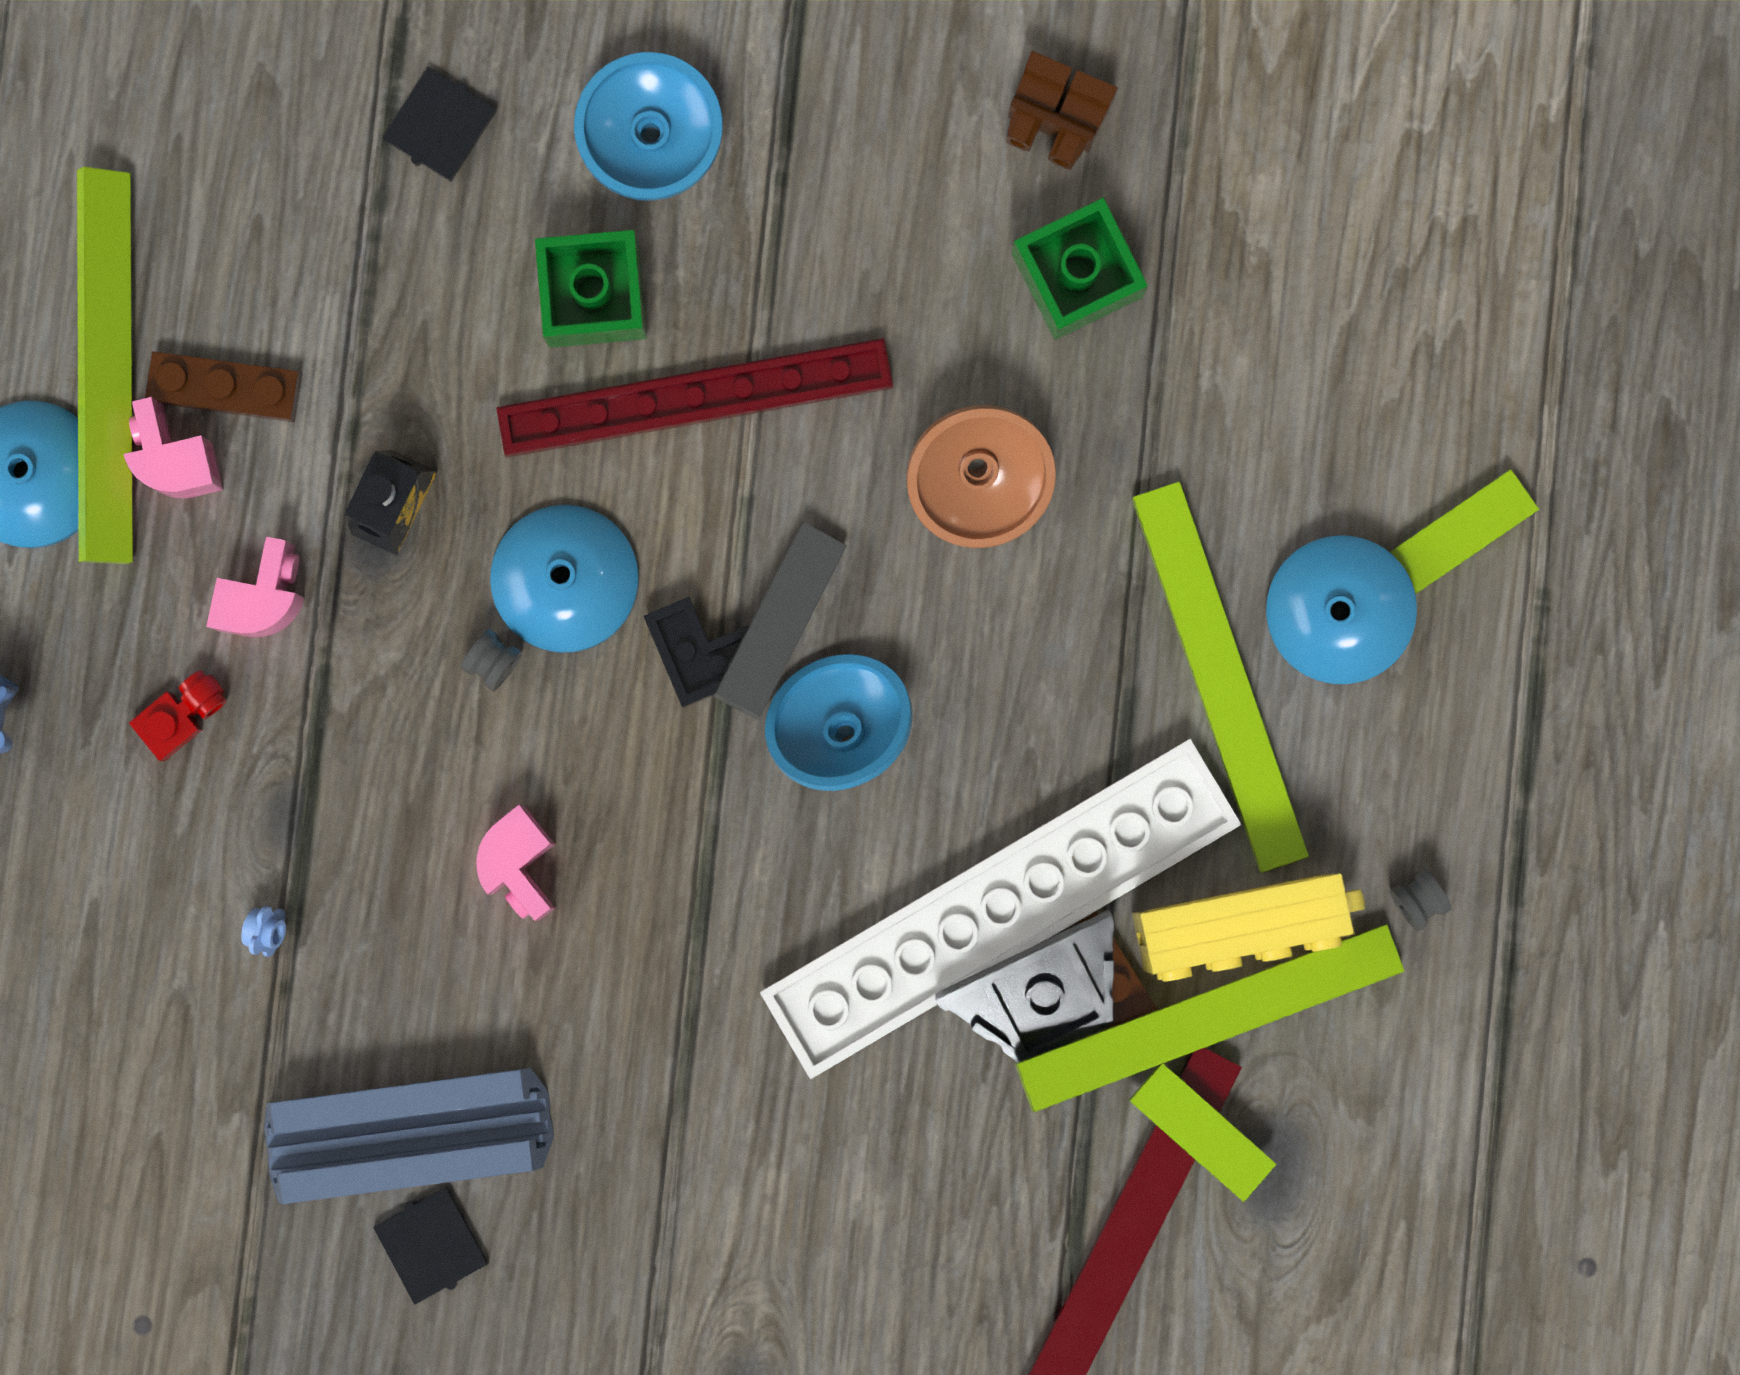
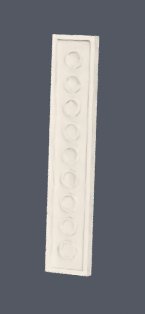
(1000, 907)

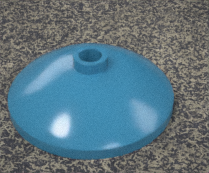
(644, 94)
(44, 502)
(1379, 602)
(585, 607)
(826, 704)

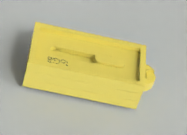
(1245, 923)

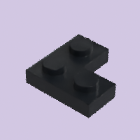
(688, 656)

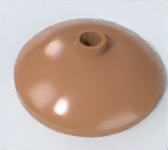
(987, 503)

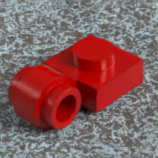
(169, 723)

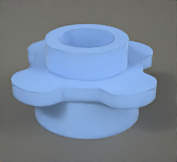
(264, 930)

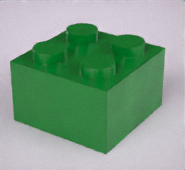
(1079, 268)
(590, 288)

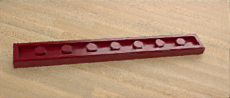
(694, 397)
(1128, 1232)

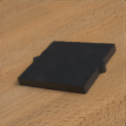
(439, 124)
(430, 1245)

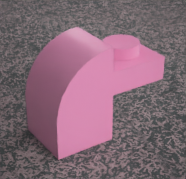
(172, 468)
(261, 607)
(504, 856)

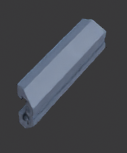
(407, 1135)

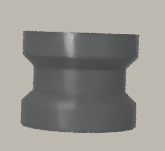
(491, 660)
(1420, 899)

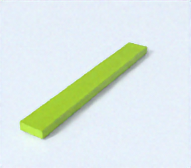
(104, 366)
(1220, 677)
(1208, 1018)

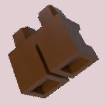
(1036, 107)

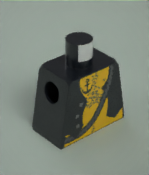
(388, 499)

